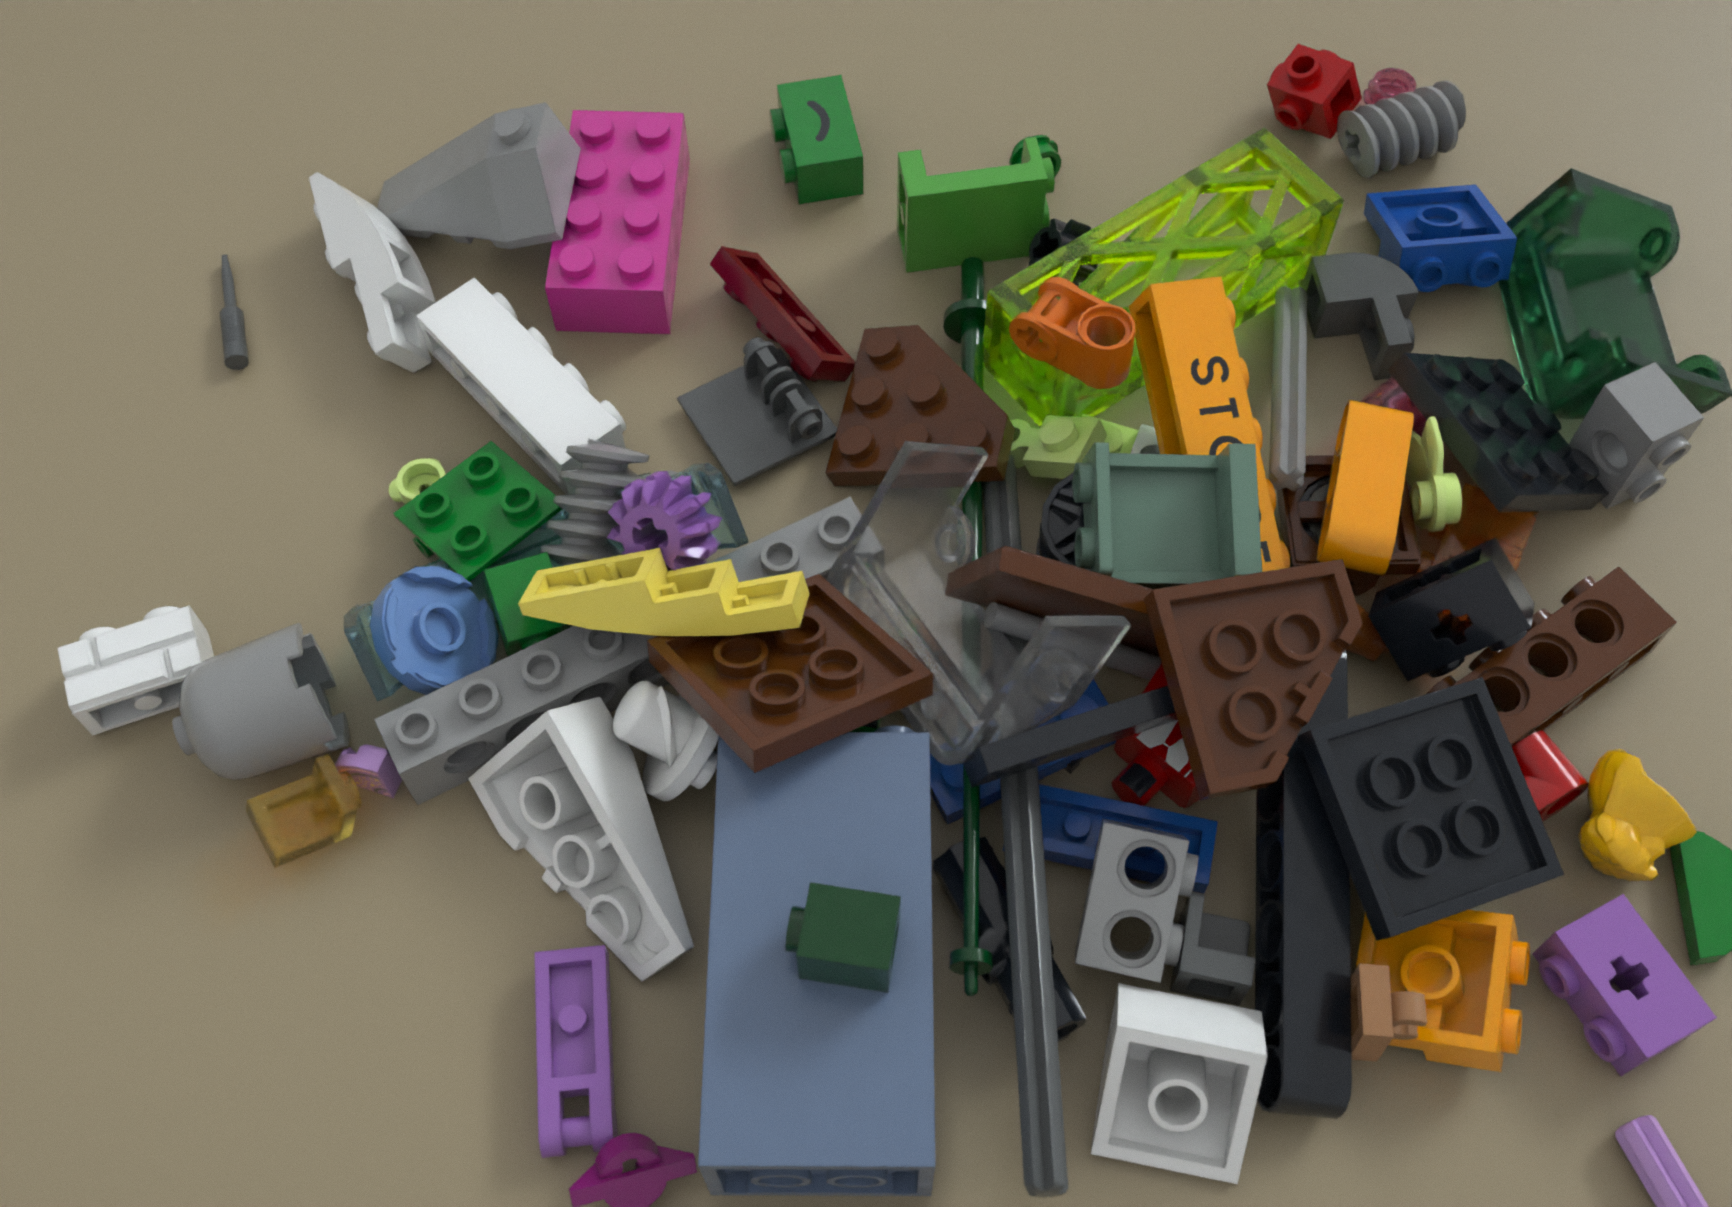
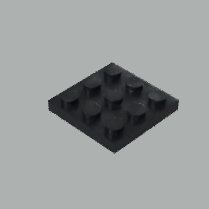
(1500, 433)
(1429, 807)

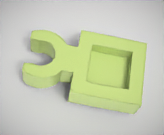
(1055, 445)

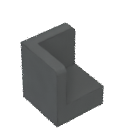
(1212, 955)

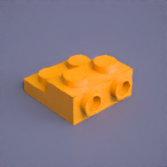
(1467, 981)

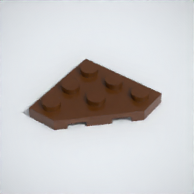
(912, 393)
(1250, 665)

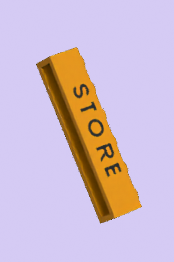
(1201, 384)

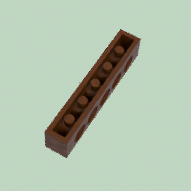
(1623, 630)

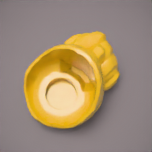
(1630, 819)

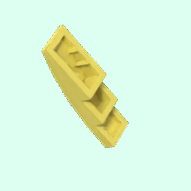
(644, 598)

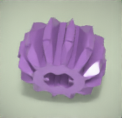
(666, 517)

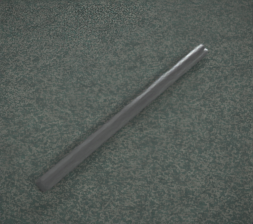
(1029, 924)

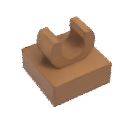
(1379, 1014)

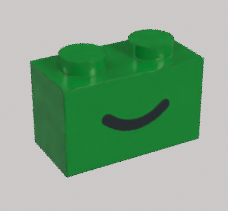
(819, 140)

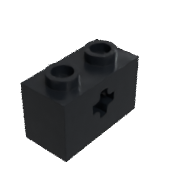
(1471, 583)

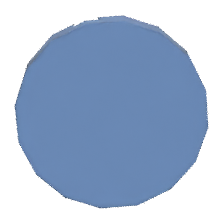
(432, 629)

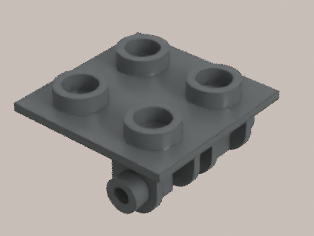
(757, 413)

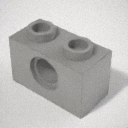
(1636, 433)

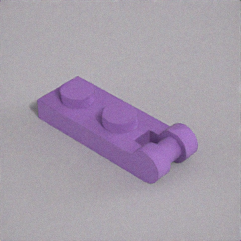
(574, 1048)

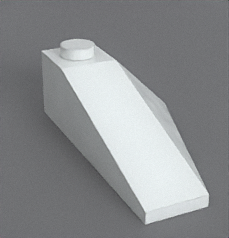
(585, 817)

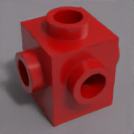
(1313, 90)

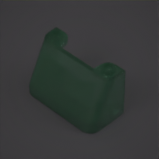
(1586, 296)

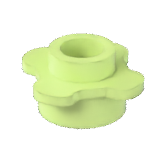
(414, 478)

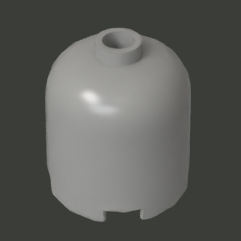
(260, 707)

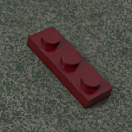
(782, 315)

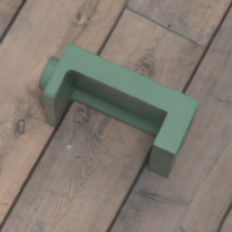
(1168, 515)

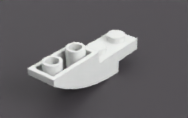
(385, 268)

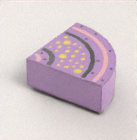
(370, 769)

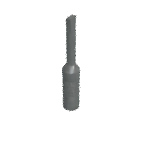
(232, 323)

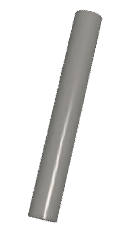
(1024, 625)

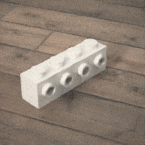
(517, 378)

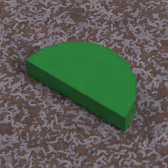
(1705, 896)

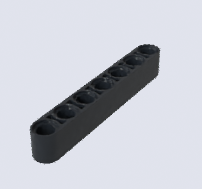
(1303, 936)

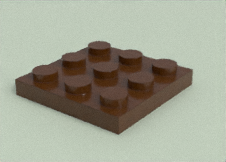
(797, 685)

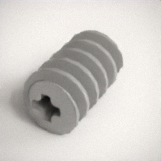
(1402, 128)
(597, 488)

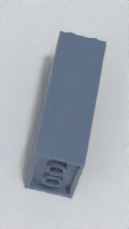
(803, 1076)

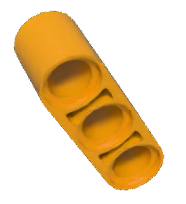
(1366, 487)

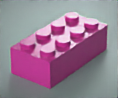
(621, 224)

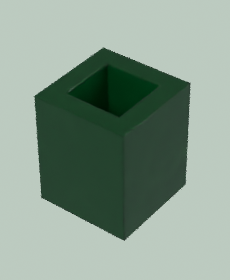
(845, 936)

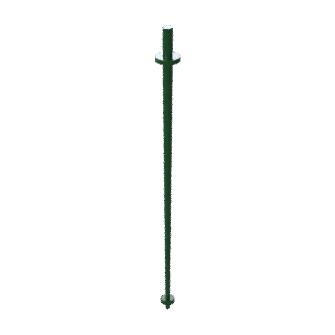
(965, 324)

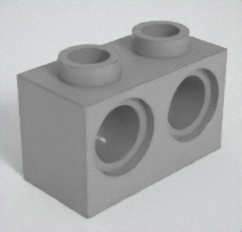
(1115, 896)

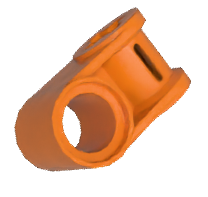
(1077, 334)

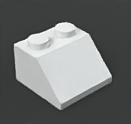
(1179, 1083)

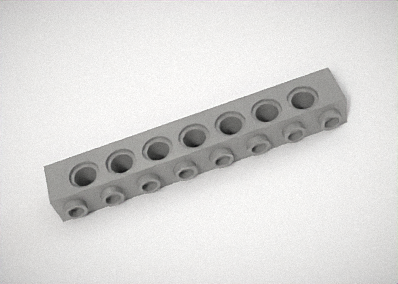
(466, 723)

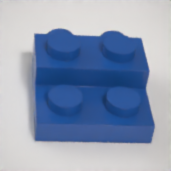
(1442, 235)

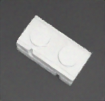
(132, 669)

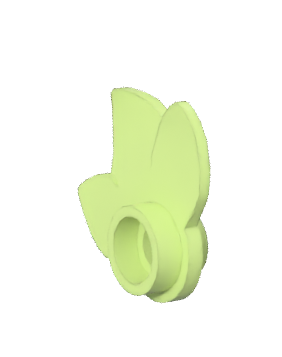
(1433, 494)

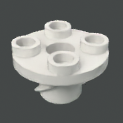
(672, 736)

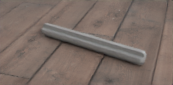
(1288, 393)

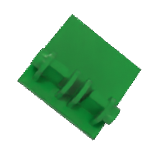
(477, 511)

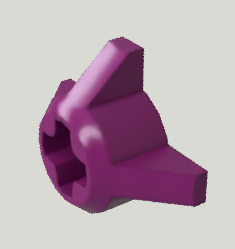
(635, 1187)

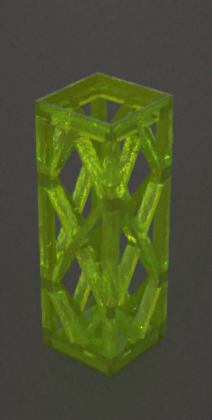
(1050, 391)

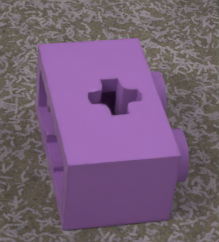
(1655, 997)

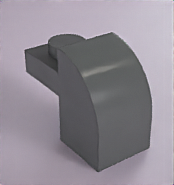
(1363, 298)

